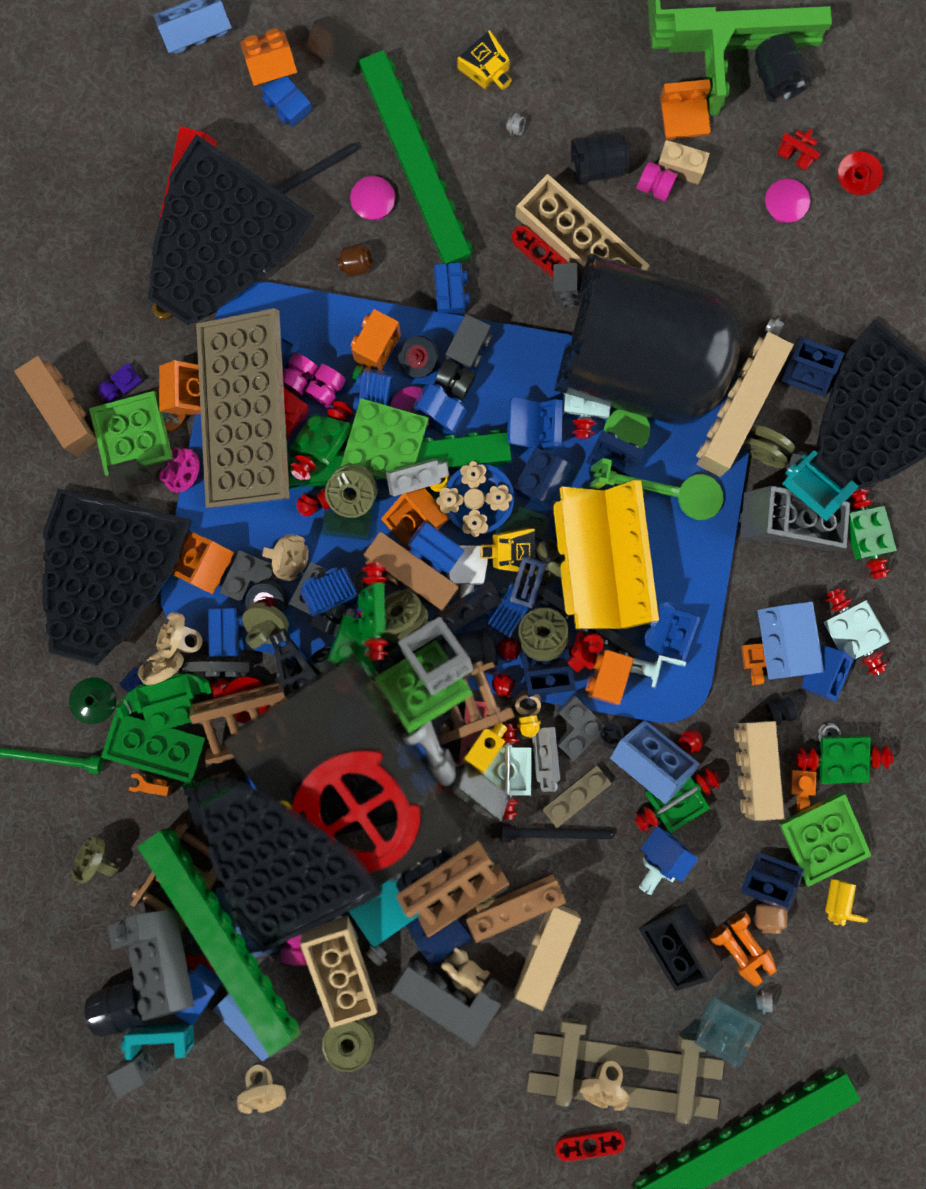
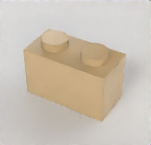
(684, 161)

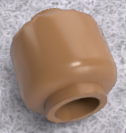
(771, 918)

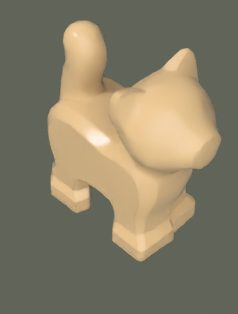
(469, 974)

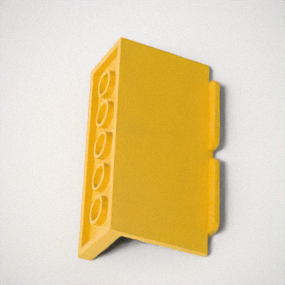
(606, 557)

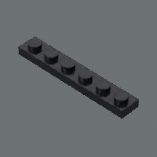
(548, 598)
(454, 617)

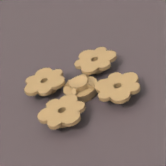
(474, 499)

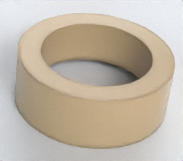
(522, 695)

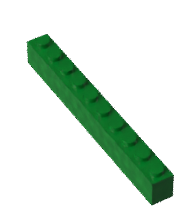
(414, 158)
(482, 449)
(219, 941)
(755, 1135)

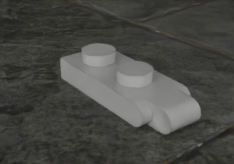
(416, 476)
(546, 759)

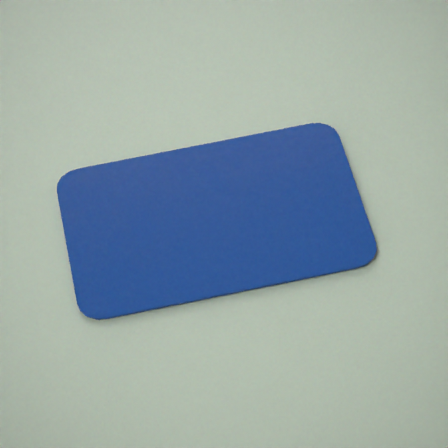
(687, 554)

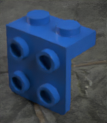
(535, 423)
(672, 633)

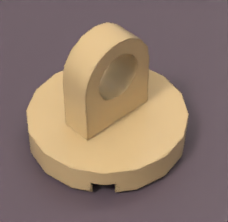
(288, 557)
(173, 637)
(160, 668)
(604, 1091)
(260, 1096)

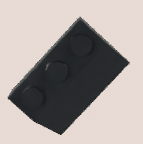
(681, 948)

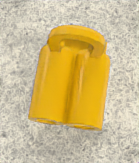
(840, 903)

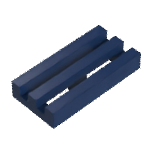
(534, 562)

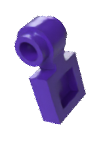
(125, 380)

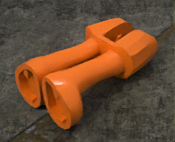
(758, 956)

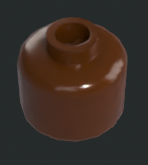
(355, 260)

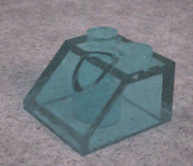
(726, 1031)

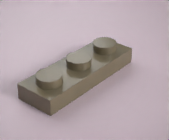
(576, 796)

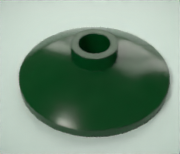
(103, 703)

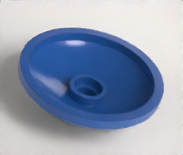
(494, 477)

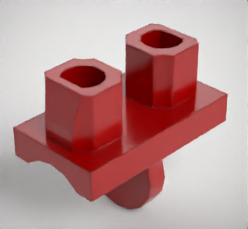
(807, 155)
(585, 651)

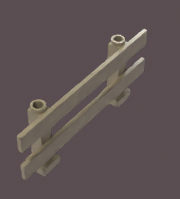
(687, 1065)

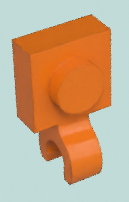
(754, 659)
(803, 785)
(158, 786)

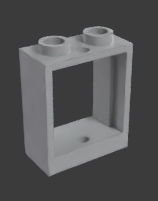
(448, 672)

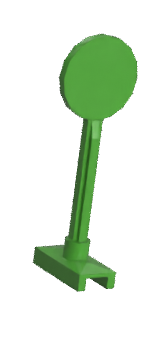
(628, 427)
(697, 496)

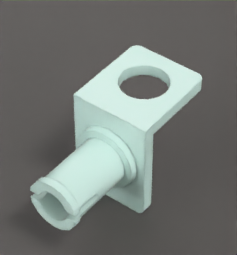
(653, 669)
(652, 878)

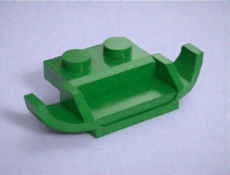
(166, 702)

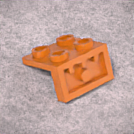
(685, 109)

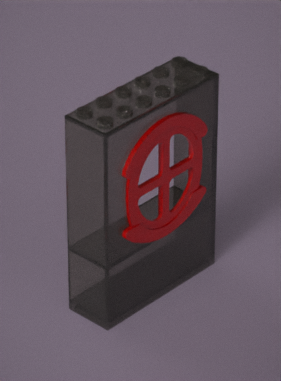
(344, 727)

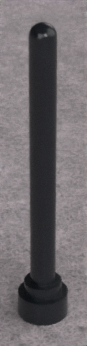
(317, 168)
(511, 833)

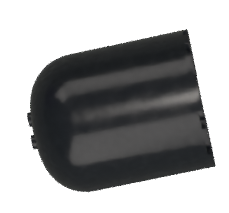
(649, 344)

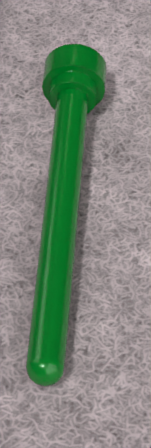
(89, 764)

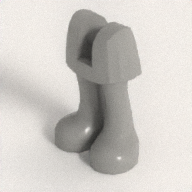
(440, 761)

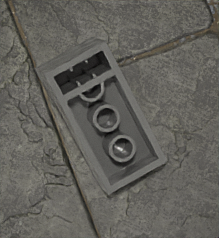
(783, 517)
(156, 962)
(447, 1004)

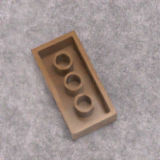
(57, 405)
(411, 572)

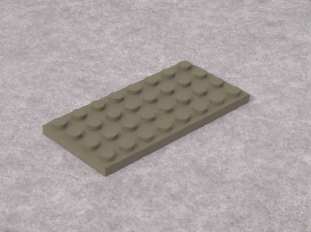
(242, 409)

